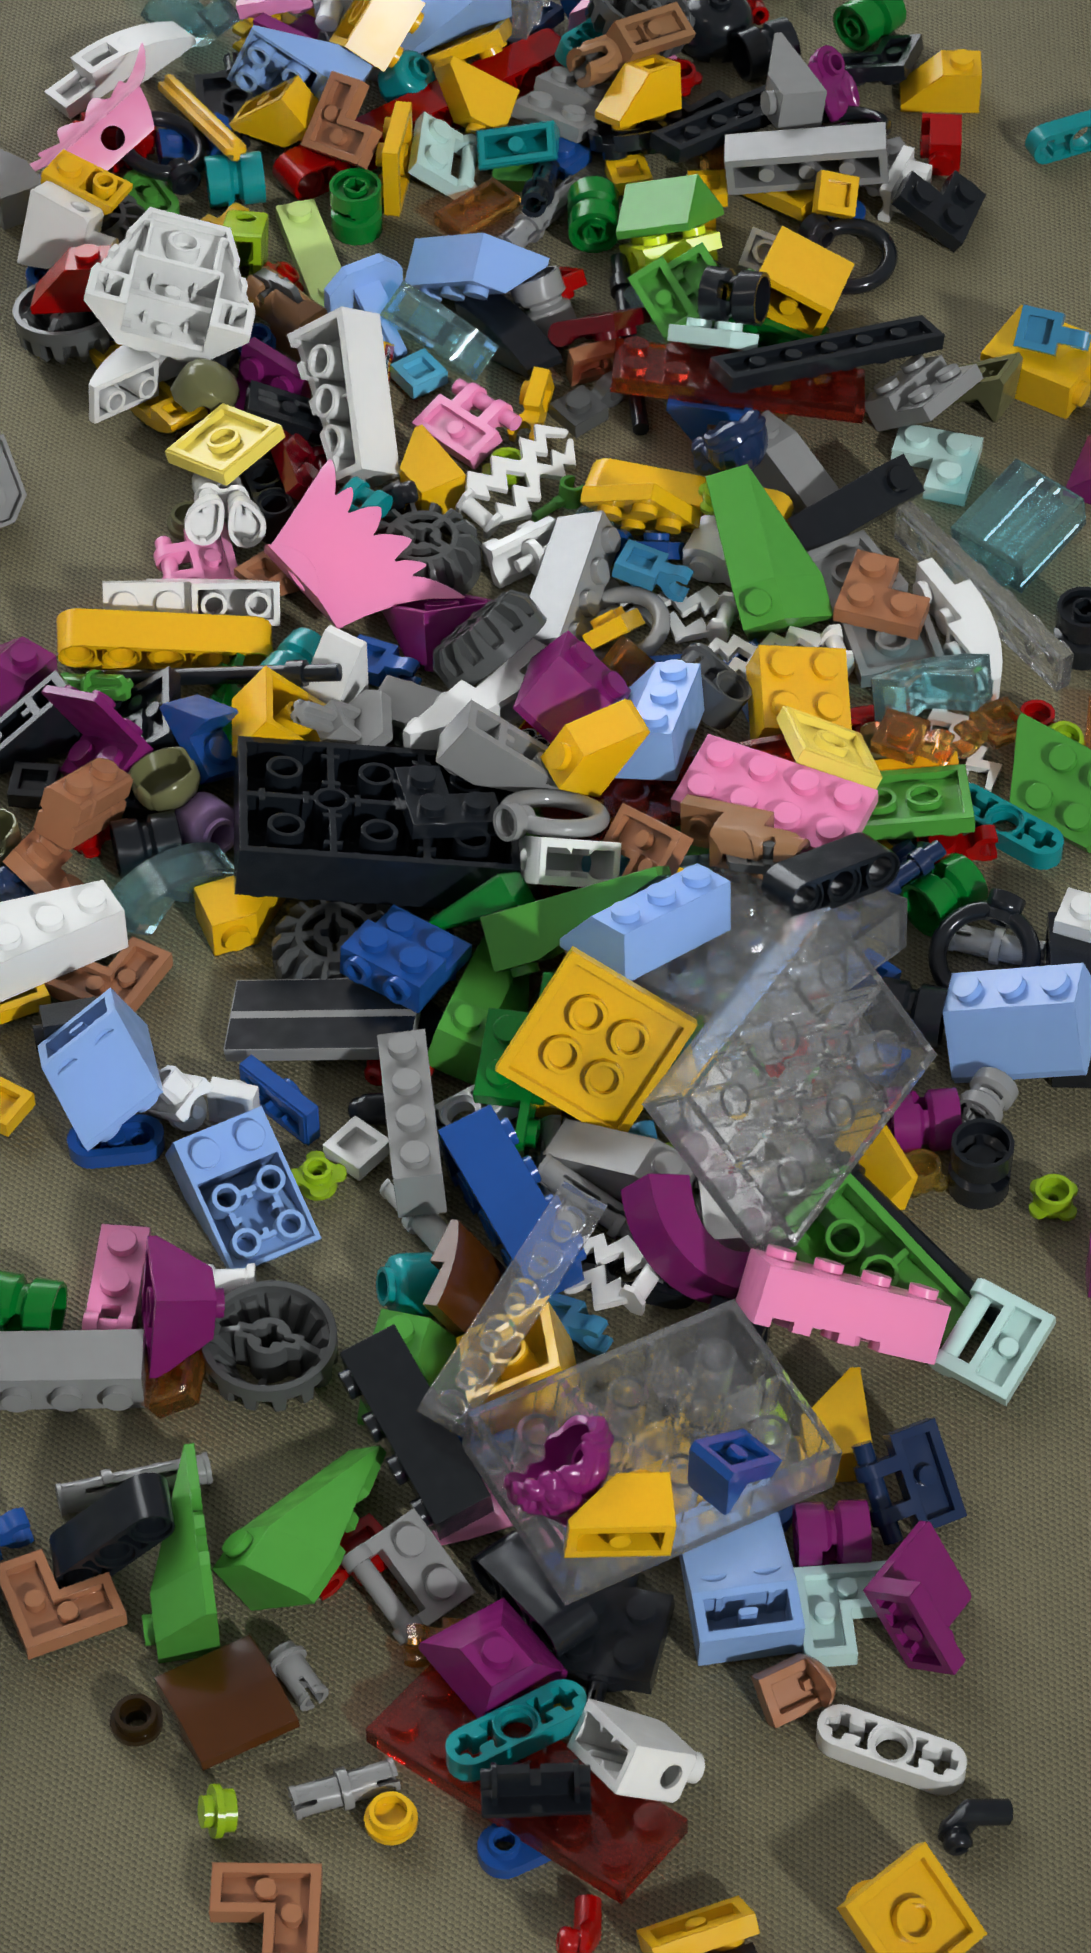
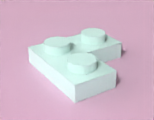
(724, 334)
(946, 454)
(829, 1603)

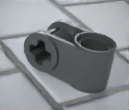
(723, 688)

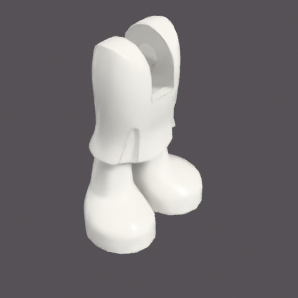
(217, 501)

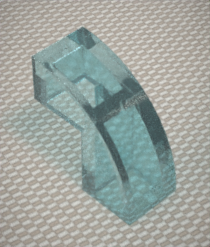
(202, 22)
(439, 330)
(934, 683)
(168, 878)

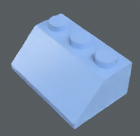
(469, 266)
(671, 706)
(656, 922)
(1019, 1021)

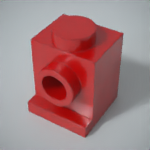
(941, 142)

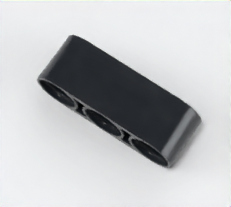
(268, 492)
(831, 875)
(113, 1530)
(513, 1573)

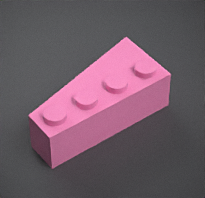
(842, 1304)

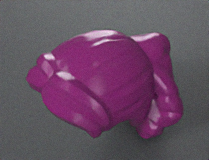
(570, 1473)

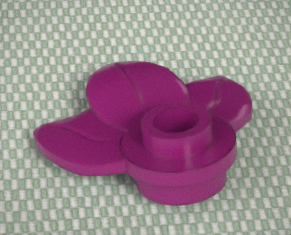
(841, 88)

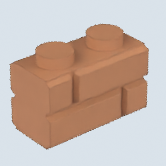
(83, 803)

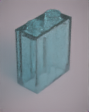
(1019, 525)

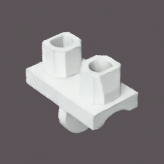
(900, 169)
(518, 552)
(181, 1099)

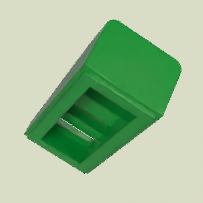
(493, 896)

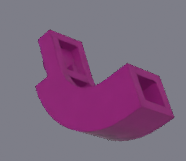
(676, 1242)

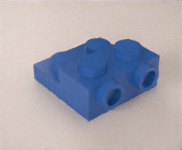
(403, 958)

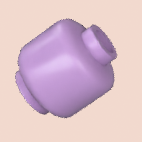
(206, 820)

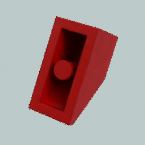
(66, 282)

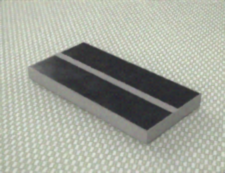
(311, 1020)

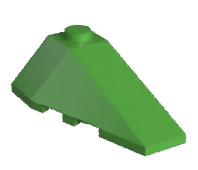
(766, 563)
(533, 931)
(462, 1027)
(295, 1544)
(182, 1587)

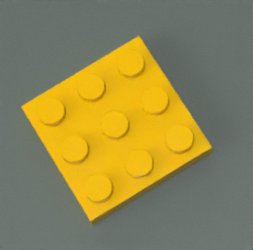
(595, 1043)

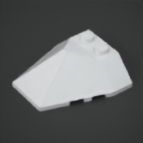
(173, 289)

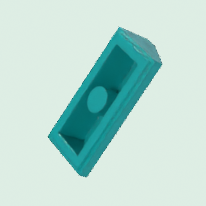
(517, 145)

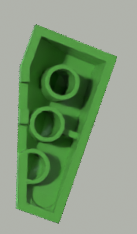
(866, 1237)

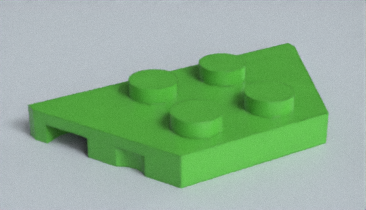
(1053, 780)

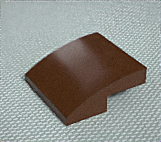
(464, 1278)
(226, 1702)

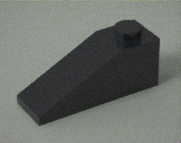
(857, 504)
(35, 728)

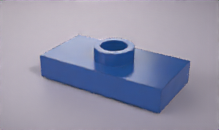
(282, 1100)

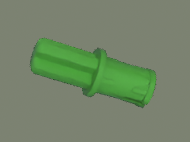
(113, 685)

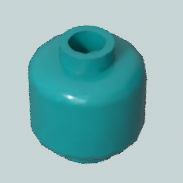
(408, 75)
(406, 1282)

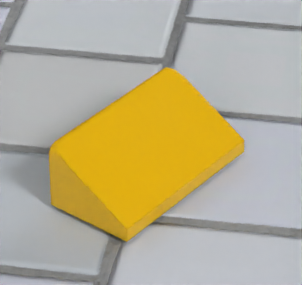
(889, 1168)

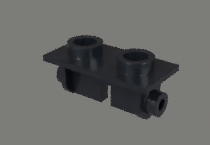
(543, 1791)

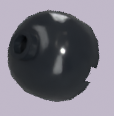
(714, 25)

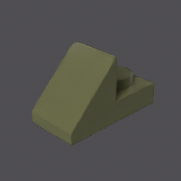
(998, 386)

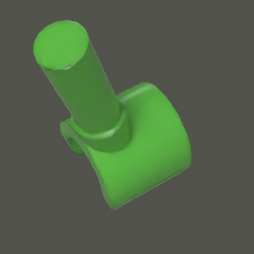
(567, 497)

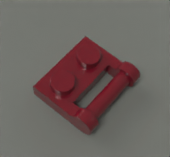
(598, 326)
(298, 464)

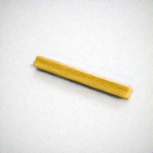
(202, 117)

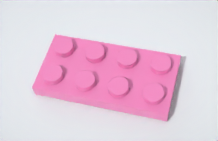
(801, 797)

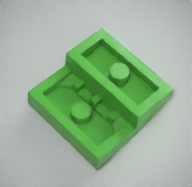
(672, 288)

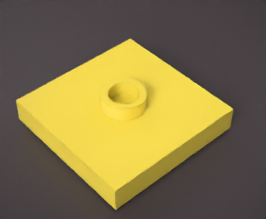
(224, 444)
(828, 747)

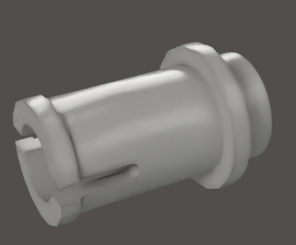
(295, 1672)

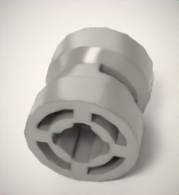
(989, 1095)

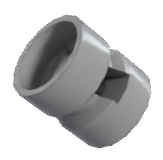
(543, 299)

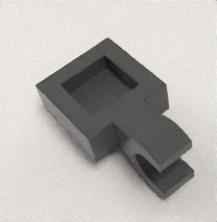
(585, 409)

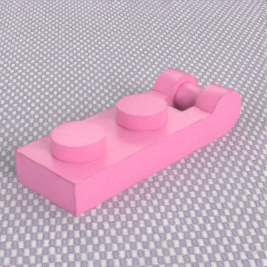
(117, 1278)

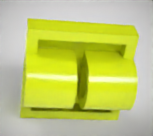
(647, 249)

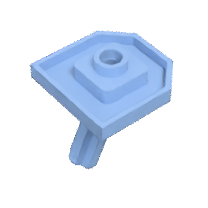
(368, 287)

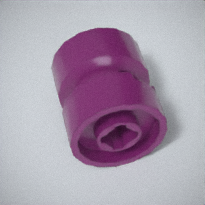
(927, 1120)
(831, 1534)

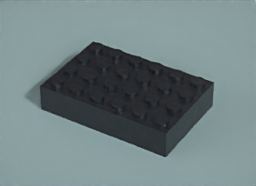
(332, 829)

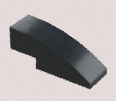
(518, 337)

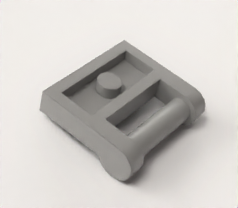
(418, 1566)

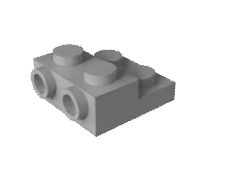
(562, 100)
(919, 391)

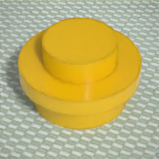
(391, 1818)

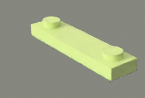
(308, 246)

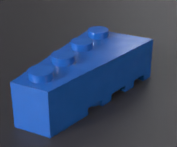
(498, 1183)

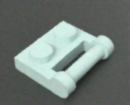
(433, 154)
(1006, 1348)

